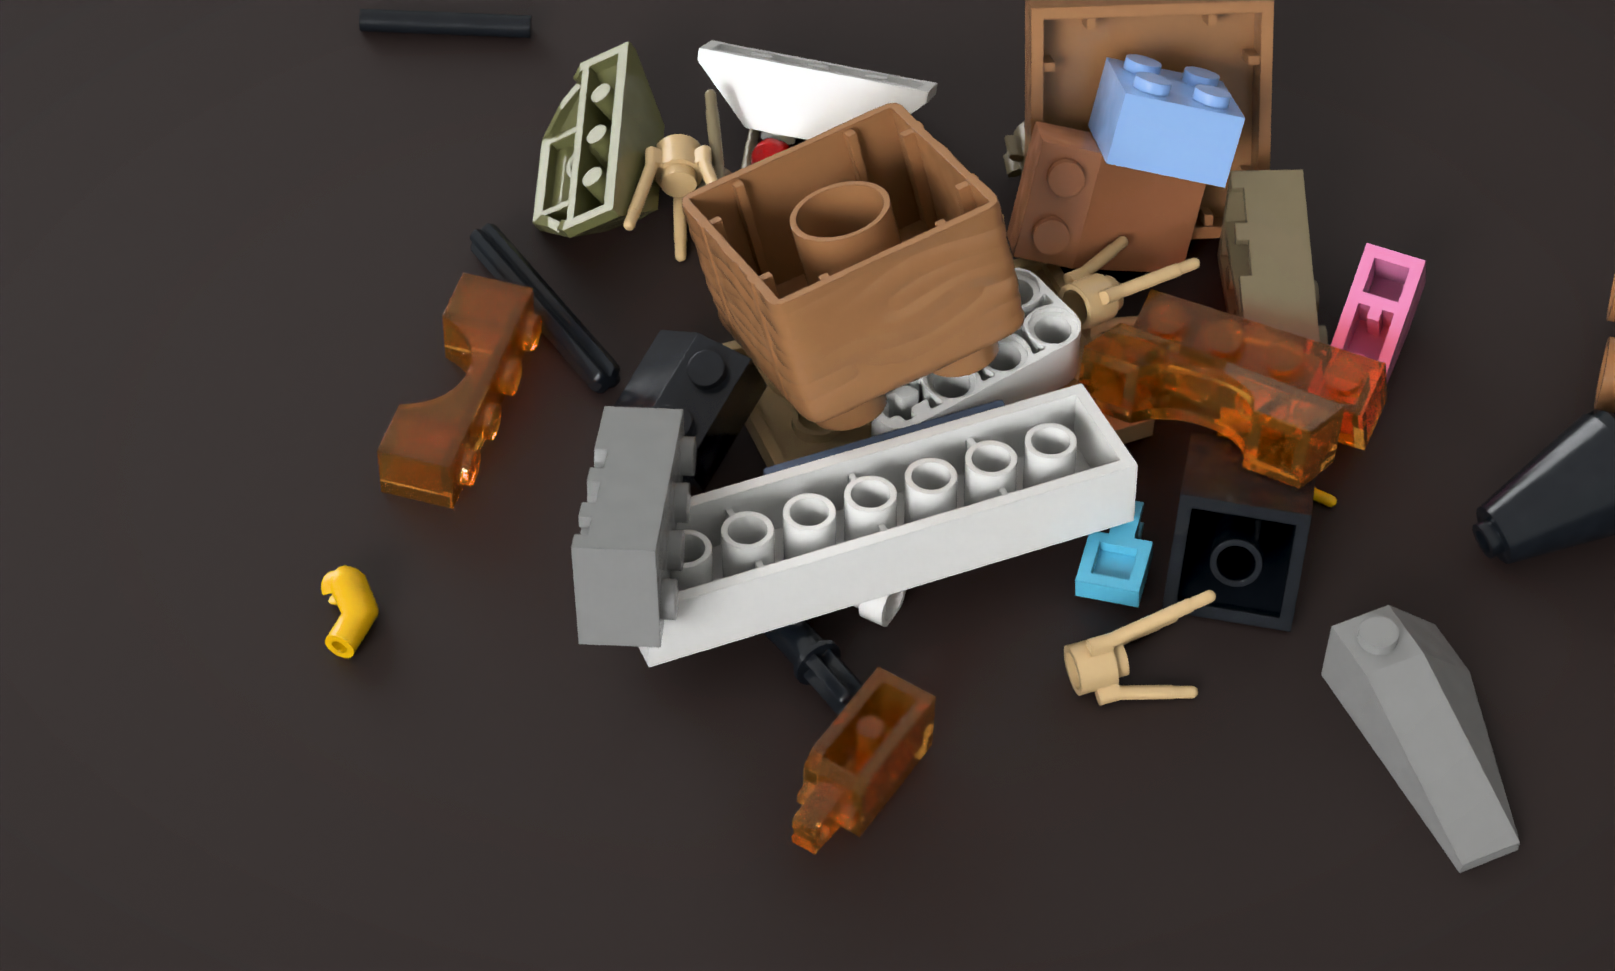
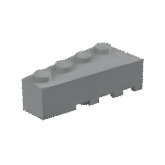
(630, 527)

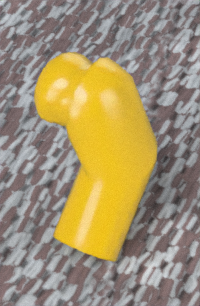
(357, 609)

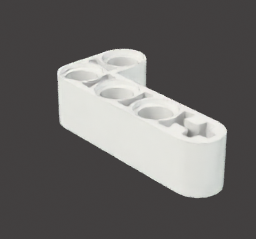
(1028, 364)

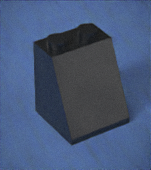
(1238, 538)

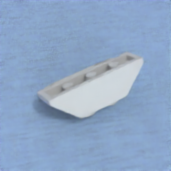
(802, 96)

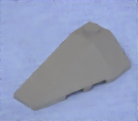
(1426, 728)

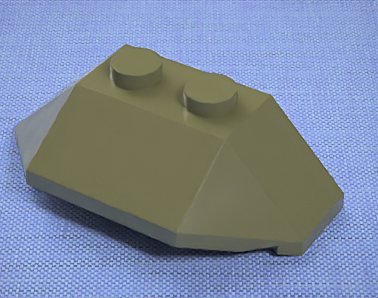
(598, 147)

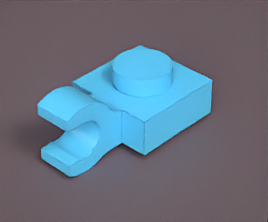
(1116, 563)

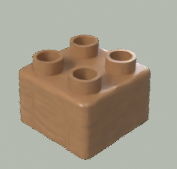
(857, 265)

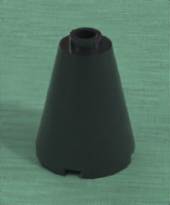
(1556, 498)

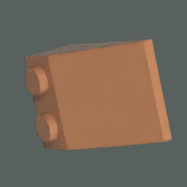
(1078, 205)

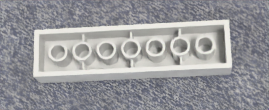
(895, 517)

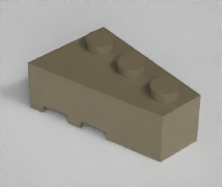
(1268, 252)

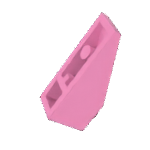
(1381, 305)

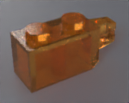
(863, 758)

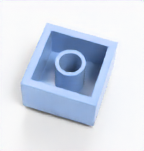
(1166, 120)

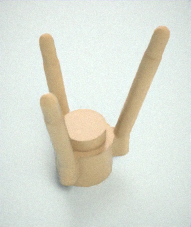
(678, 166)
(1099, 297)
(1102, 660)

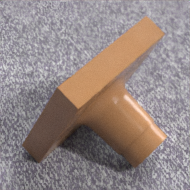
(1229, 37)

